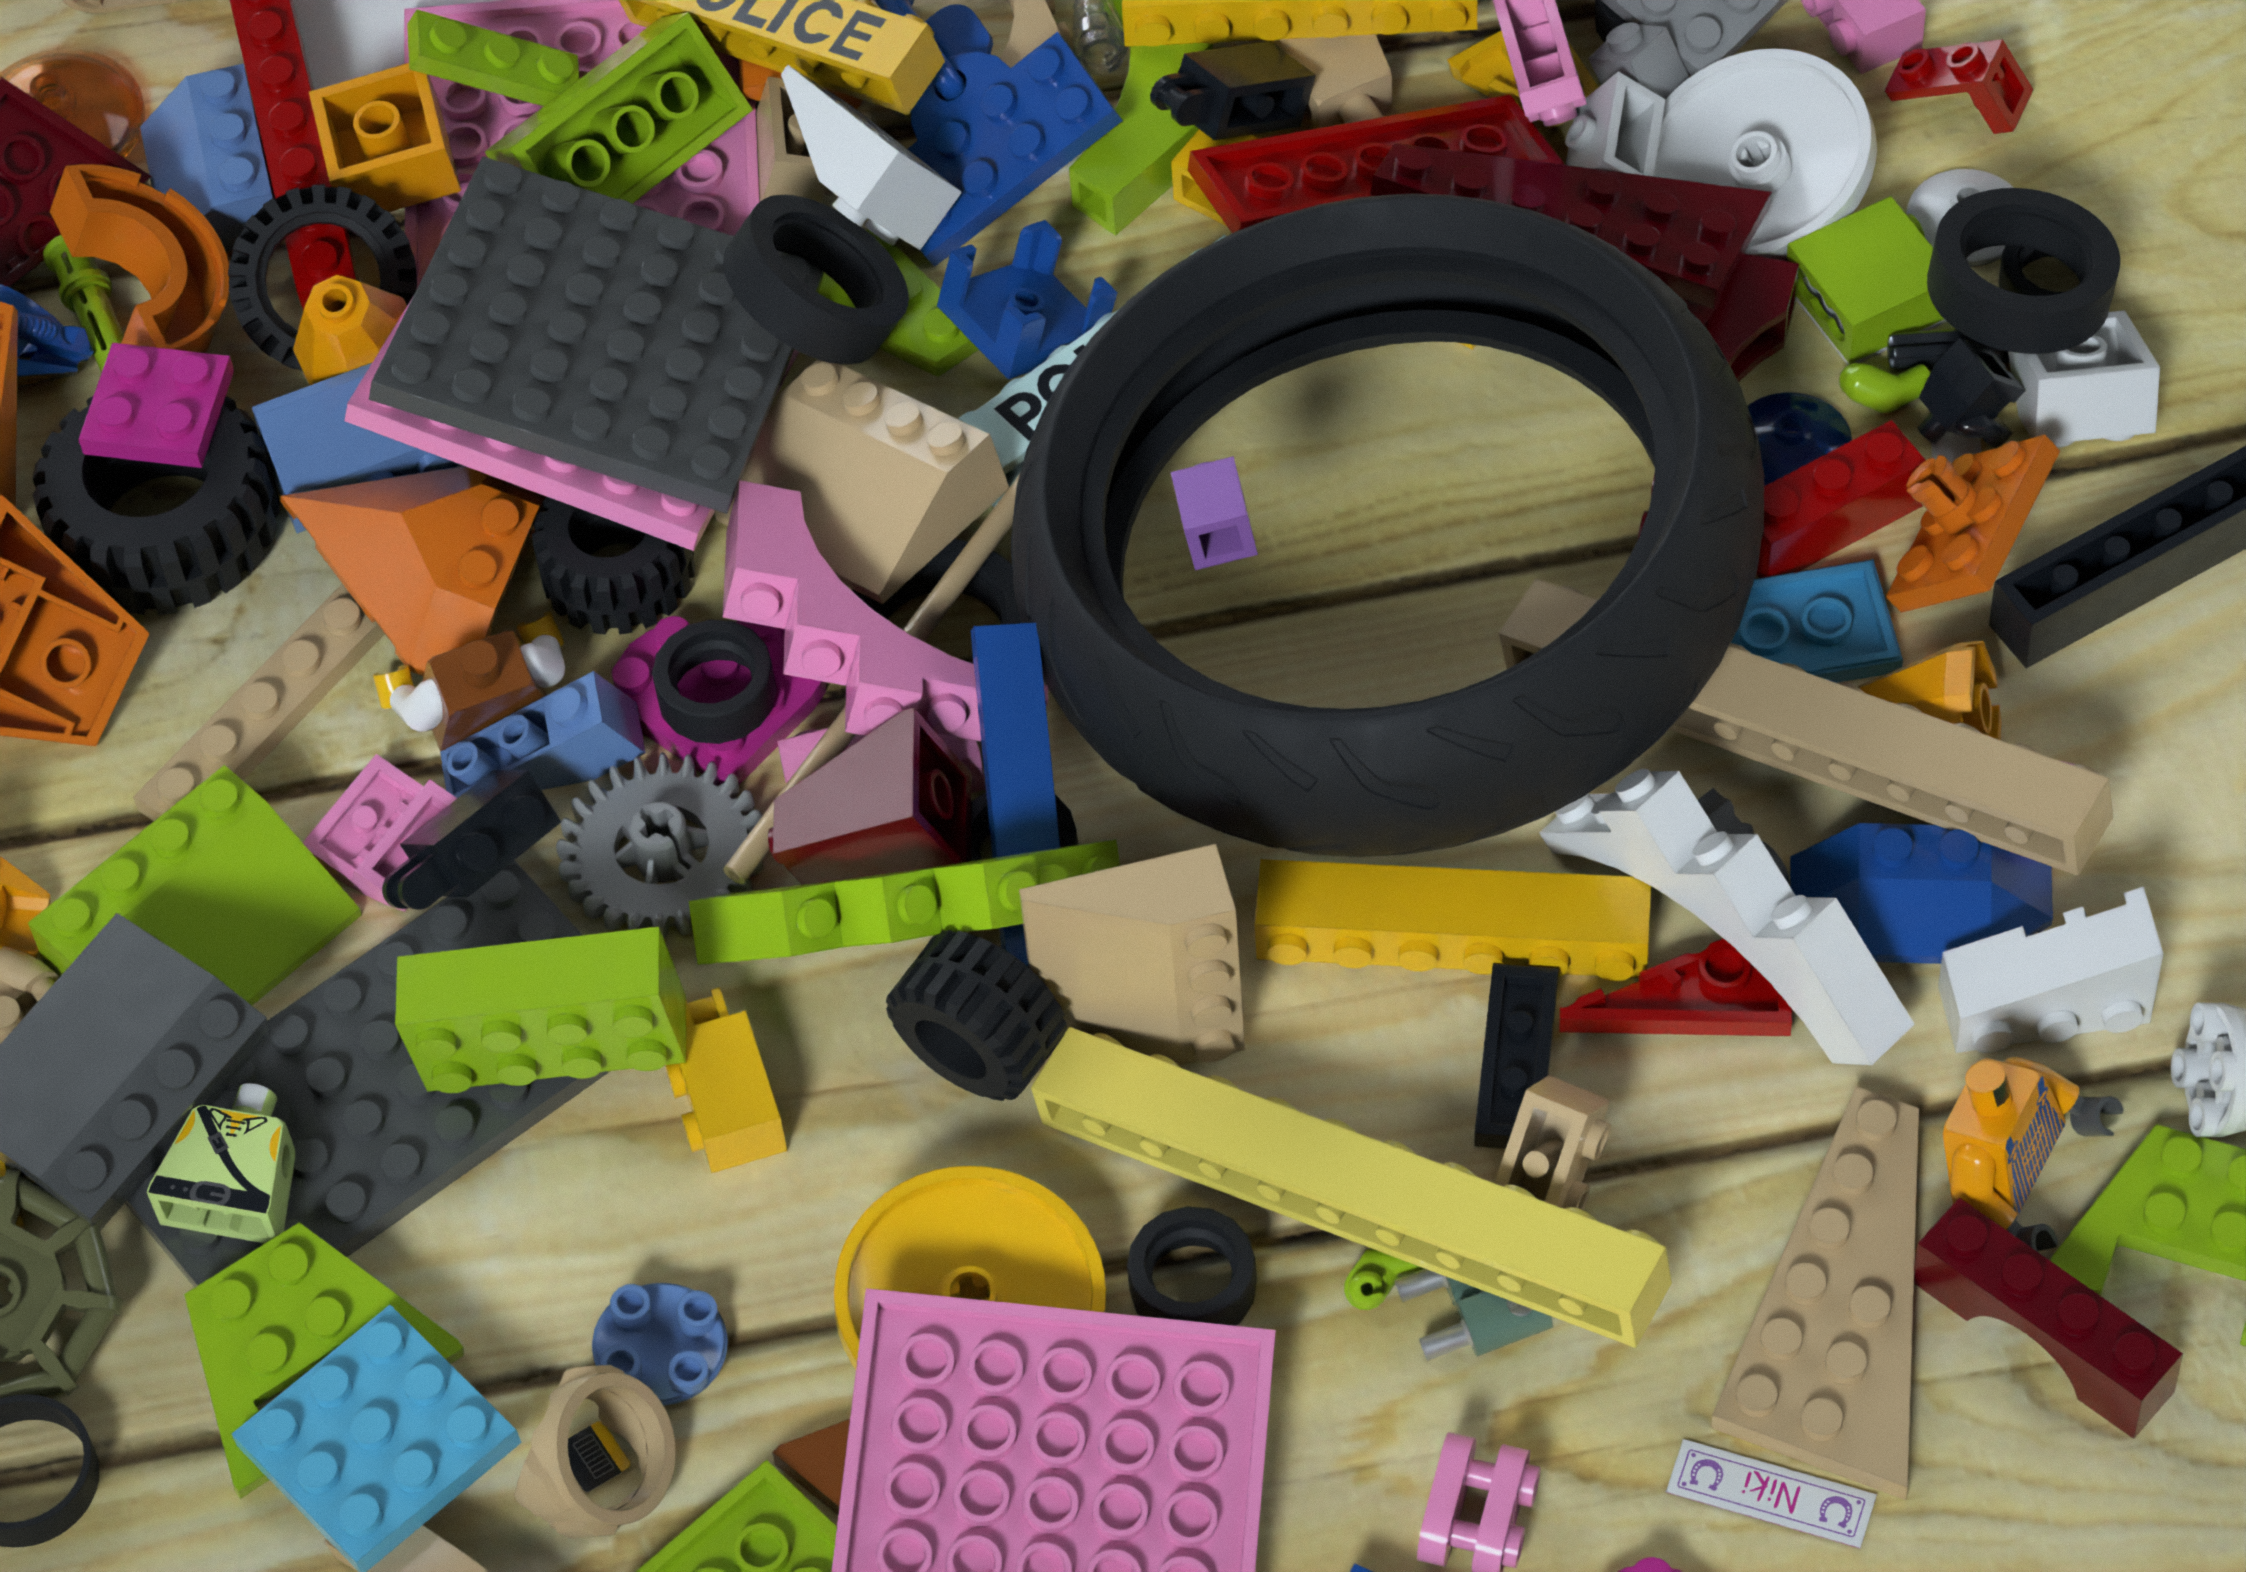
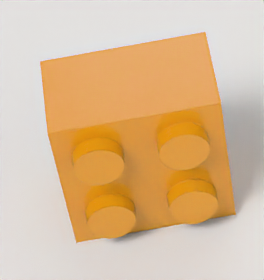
(386, 138)

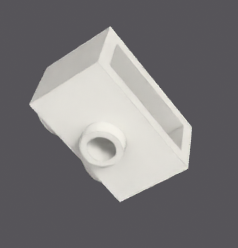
(1617, 128)

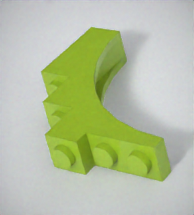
(1133, 160)
(882, 906)

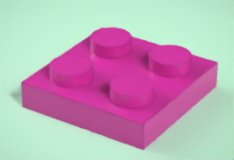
(156, 405)

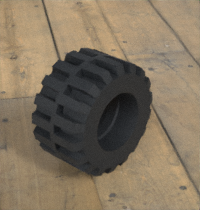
(607, 589)
(976, 1015)

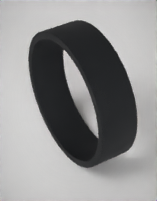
(75, 1504)

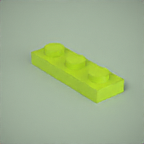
(488, 59)

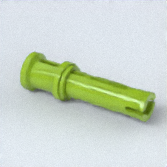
(87, 293)

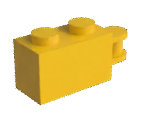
(726, 1088)

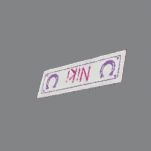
(1771, 1493)

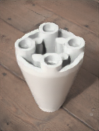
(2214, 1069)

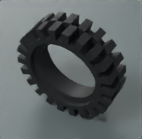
(286, 215)

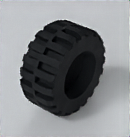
(169, 555)

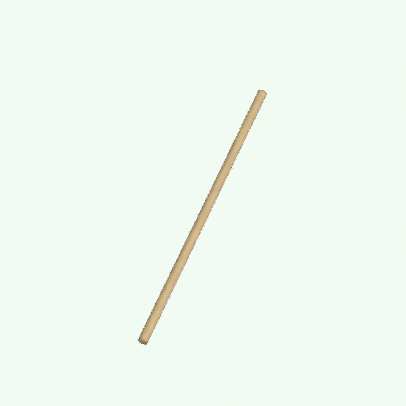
(919, 626)

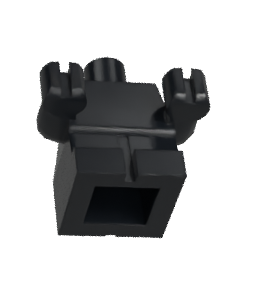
(1967, 394)

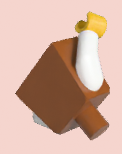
(477, 682)

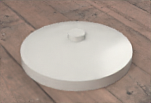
(1776, 127)

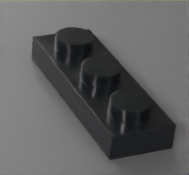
(1514, 1046)

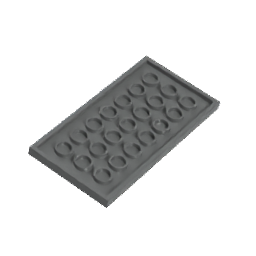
(353, 1100)

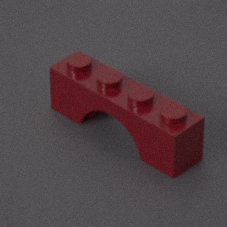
(2105, 1353)

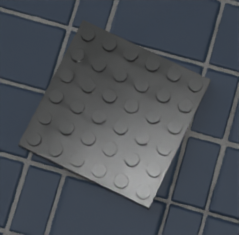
(589, 337)

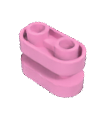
(1509, 1484)

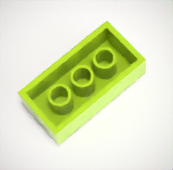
(541, 1010)

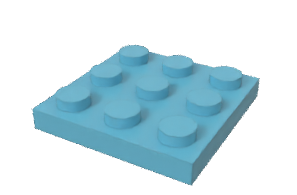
(376, 1439)

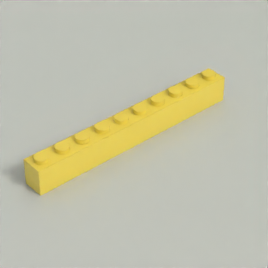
(1355, 1185)

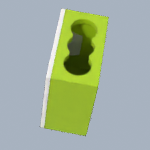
(1866, 279)

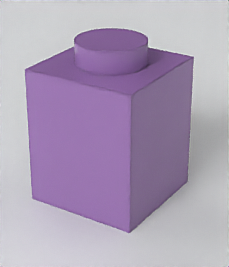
(1214, 513)

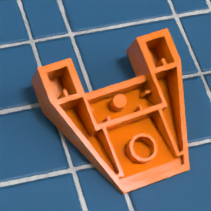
(60, 640)

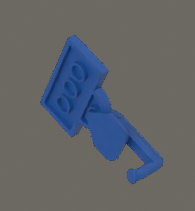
(998, 126)

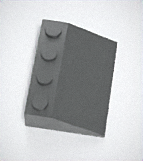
(116, 1066)

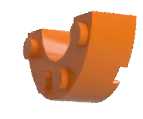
(156, 239)

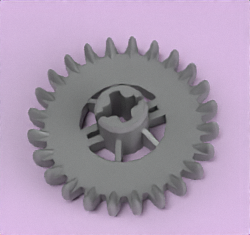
(652, 816)

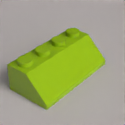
(631, 115)

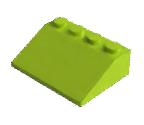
(213, 883)

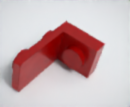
(1979, 68)

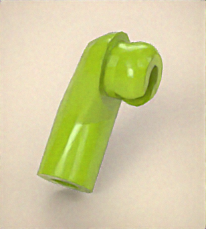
(1882, 389)
(1374, 1278)

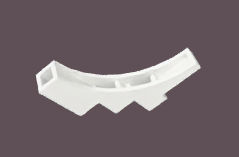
(1733, 885)

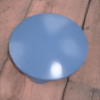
(663, 1338)

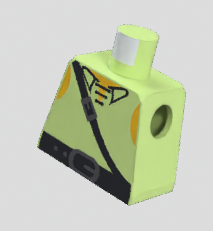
(228, 1170)

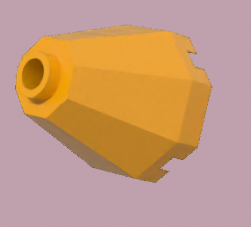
(344, 327)
(1946, 686)

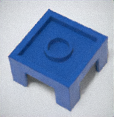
(1022, 308)

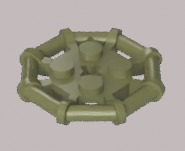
(41, 1289)

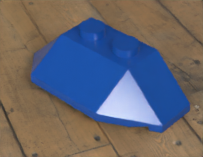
(1924, 888)

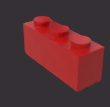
(1837, 500)

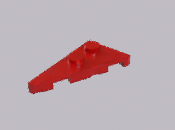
(1686, 996)

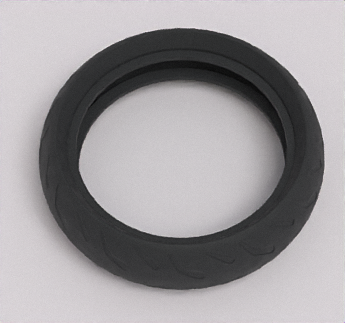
(1342, 284)

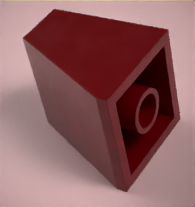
(877, 808)

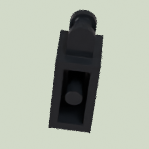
(1236, 91)
(471, 840)

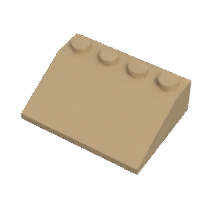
(875, 474)
(1143, 954)

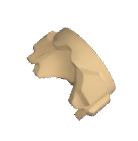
(625, 1407)

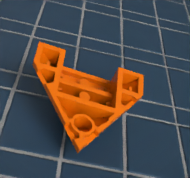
(423, 552)

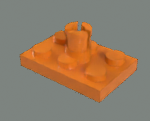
(1969, 520)

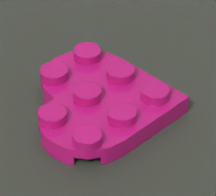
(715, 683)

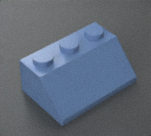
(210, 149)
(318, 450)

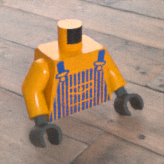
(2006, 1133)

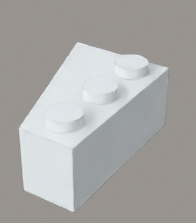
(2056, 982)

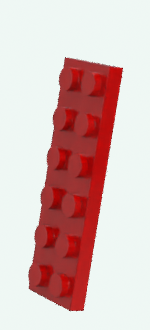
(1338, 162)

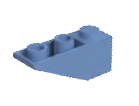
(559, 739)

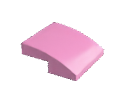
(365, 826)

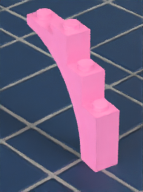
(1540, 60)
(830, 633)

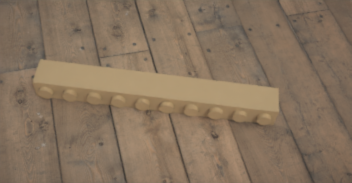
(1868, 746)

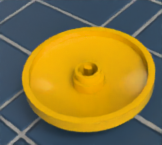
(968, 1238)

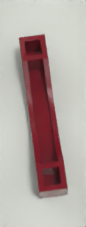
(1753, 315)

